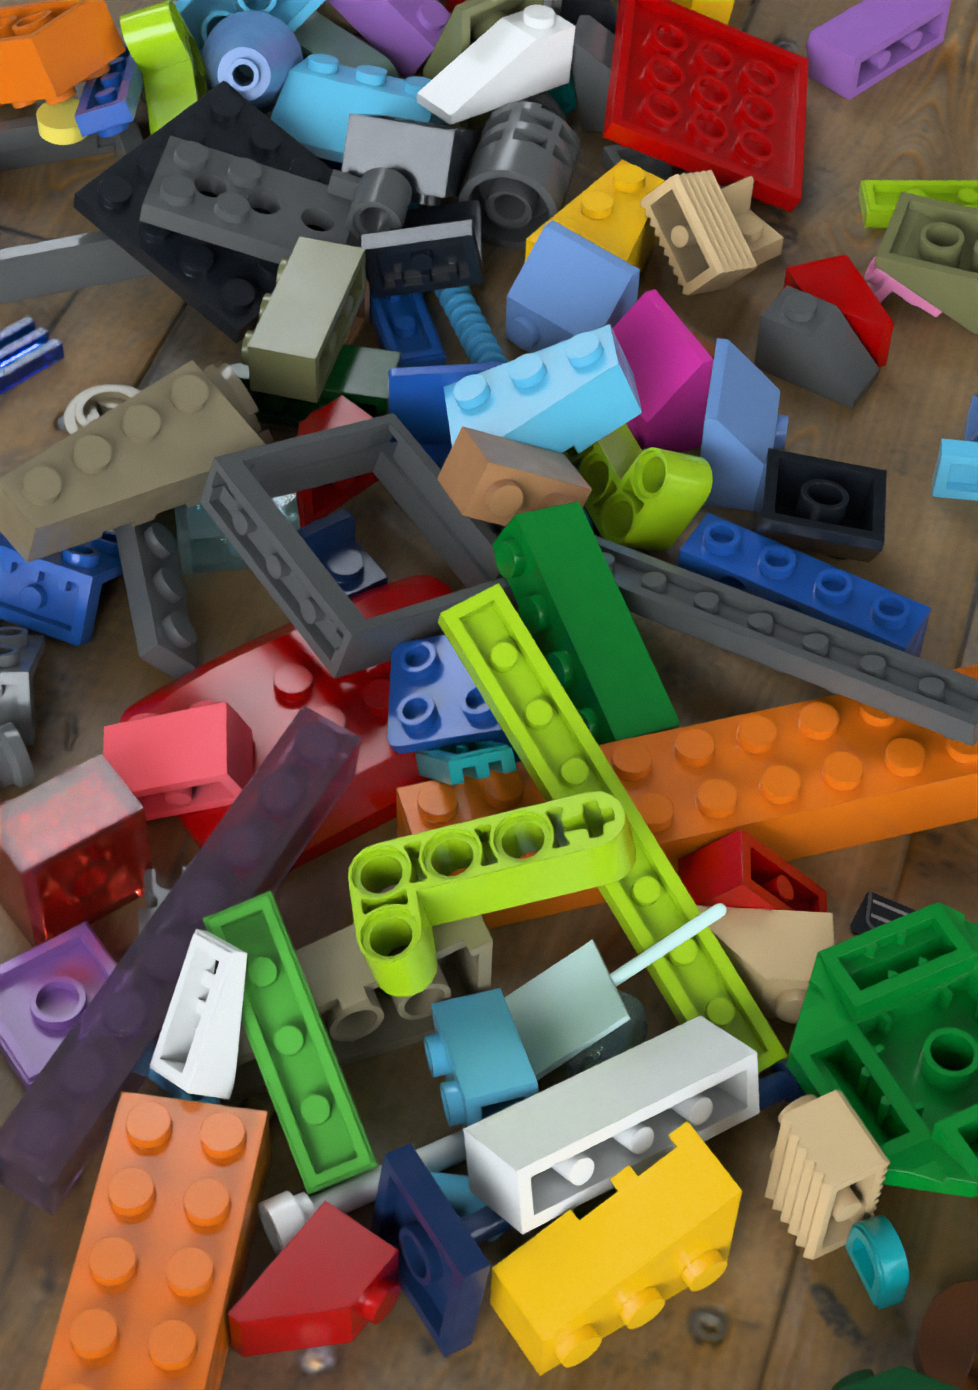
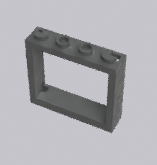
(71, 260)
(242, 506)

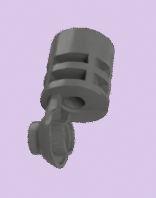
(521, 169)

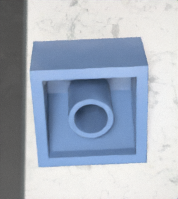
(567, 290)
(739, 427)

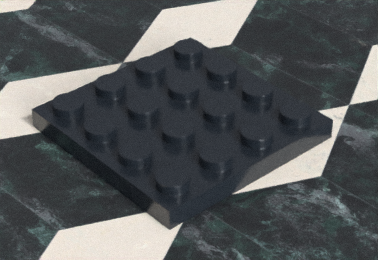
(209, 277)

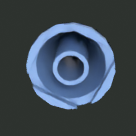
(255, 41)

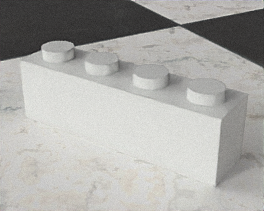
(588, 1128)

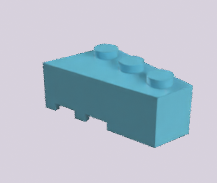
(550, 396)

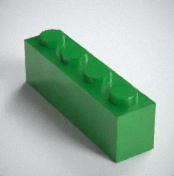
(582, 623)

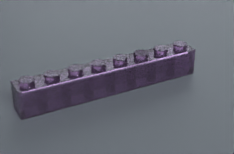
(114, 1040)

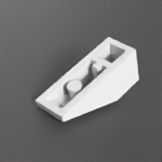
(504, 65)

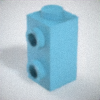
(478, 1056)

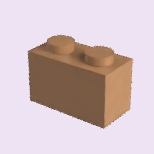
(503, 477)

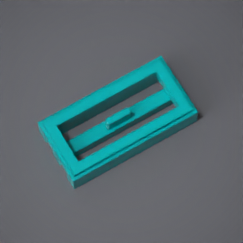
(467, 759)

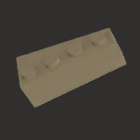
(123, 465)
(359, 1013)

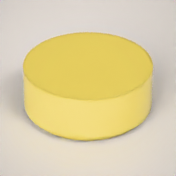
(58, 123)

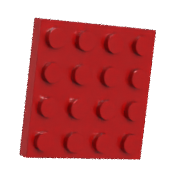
(708, 99)

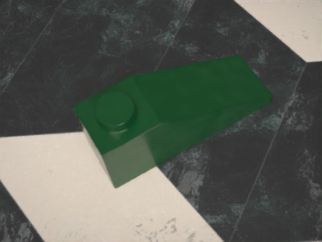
(357, 375)

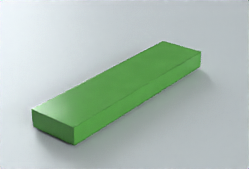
(294, 1048)

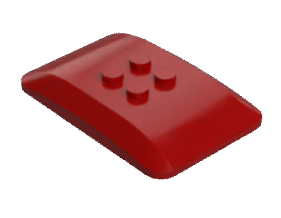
(270, 684)

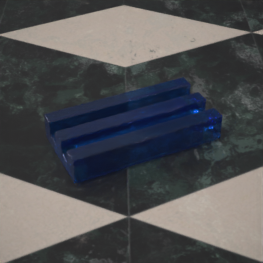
(16, 342)

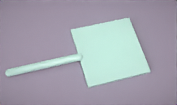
(579, 999)

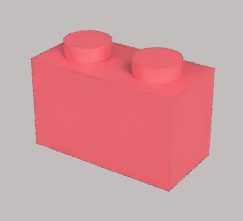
(182, 758)

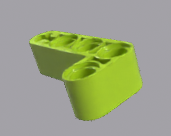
(167, 60)
(639, 494)
(579, 846)

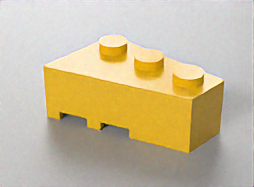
(611, 214)
(621, 1258)

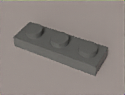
(157, 598)

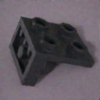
(431, 252)

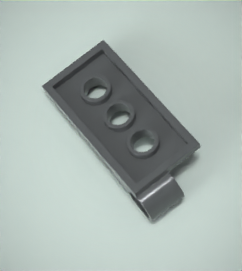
(342, 208)

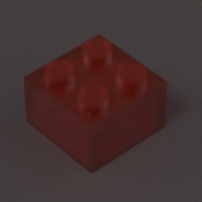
(71, 851)

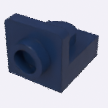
(335, 546)

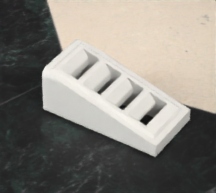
(204, 1019)

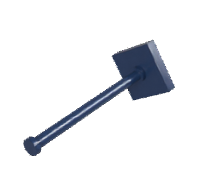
(439, 1251)

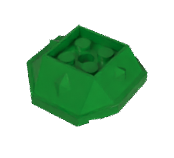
(879, 1026)

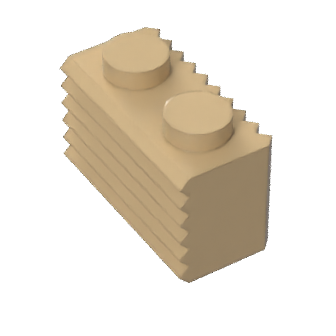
(698, 233)
(824, 1171)

